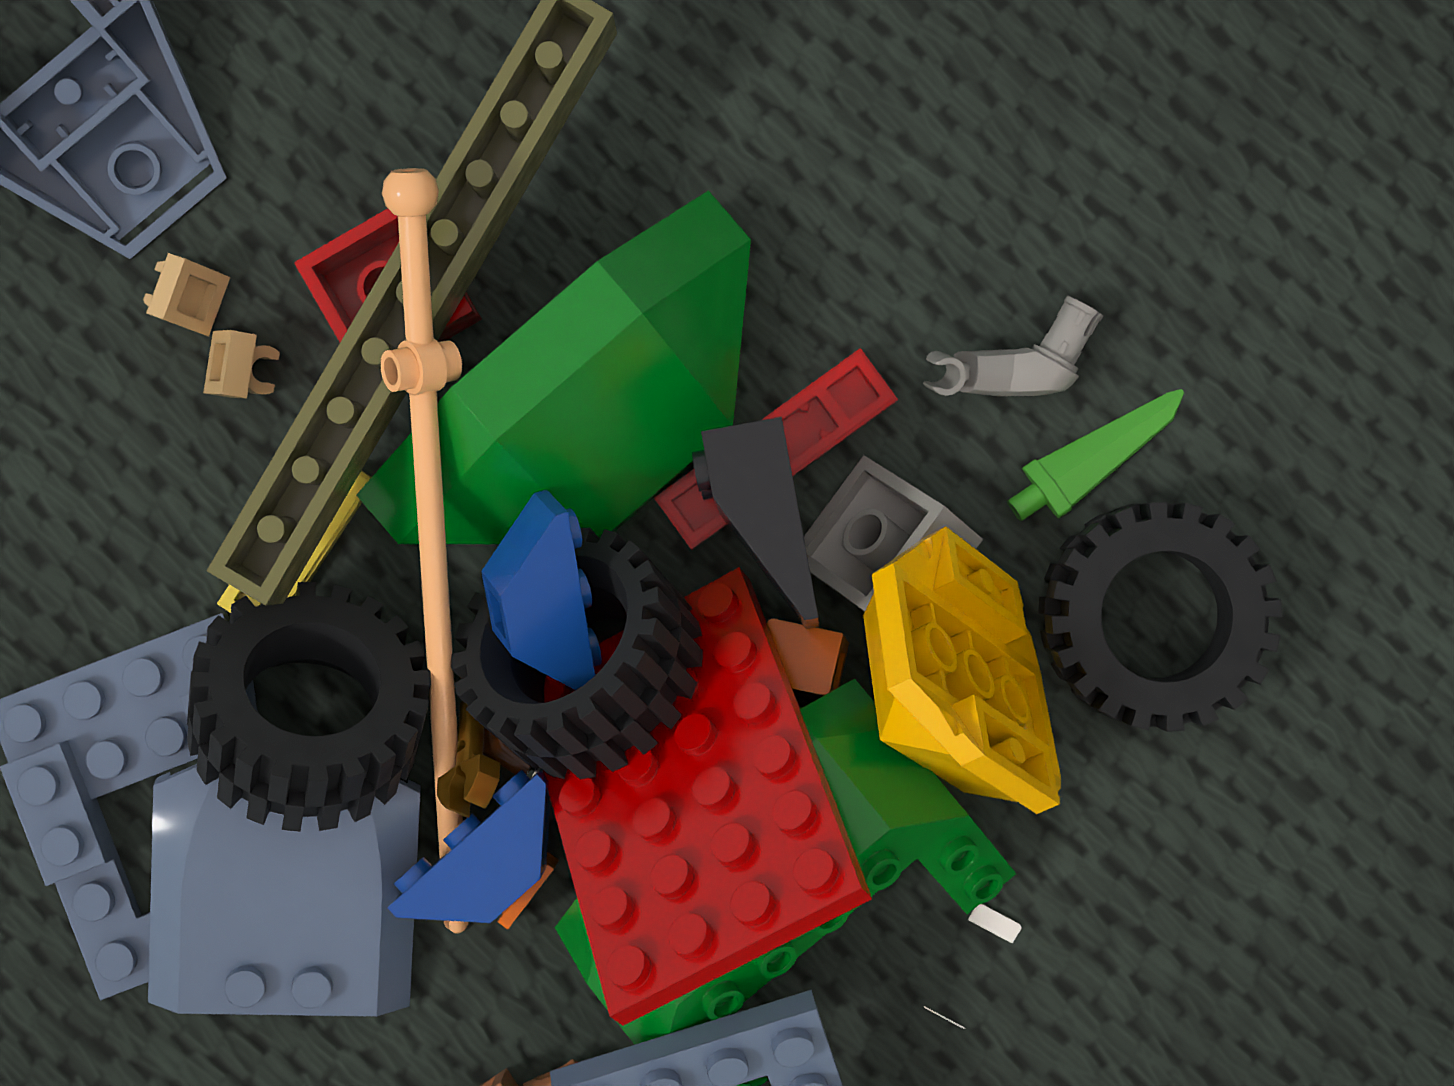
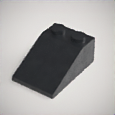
(755, 493)

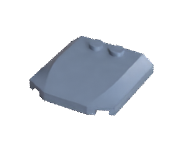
(274, 914)

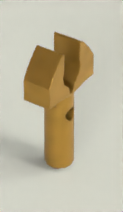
(474, 775)

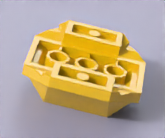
(960, 673)

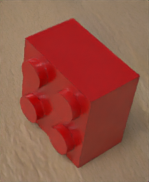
(349, 266)

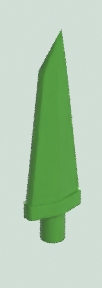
(1080, 466)

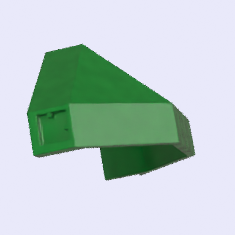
(593, 390)

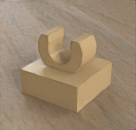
(187, 294)
(231, 365)

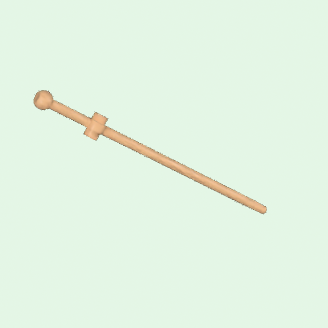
(422, 369)

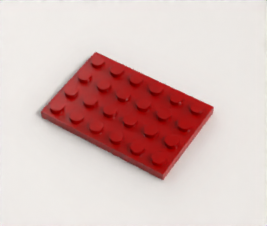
(714, 833)

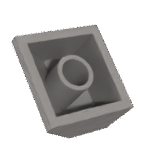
(871, 524)

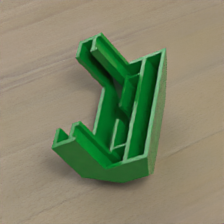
(891, 817)

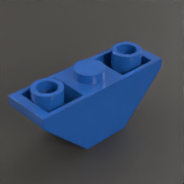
(541, 595)
(487, 862)

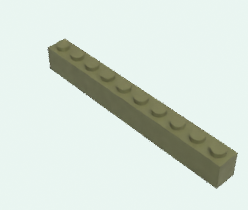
(473, 205)

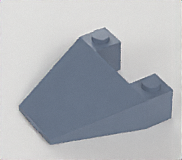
(108, 129)

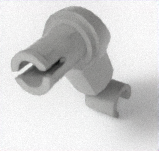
(1023, 370)

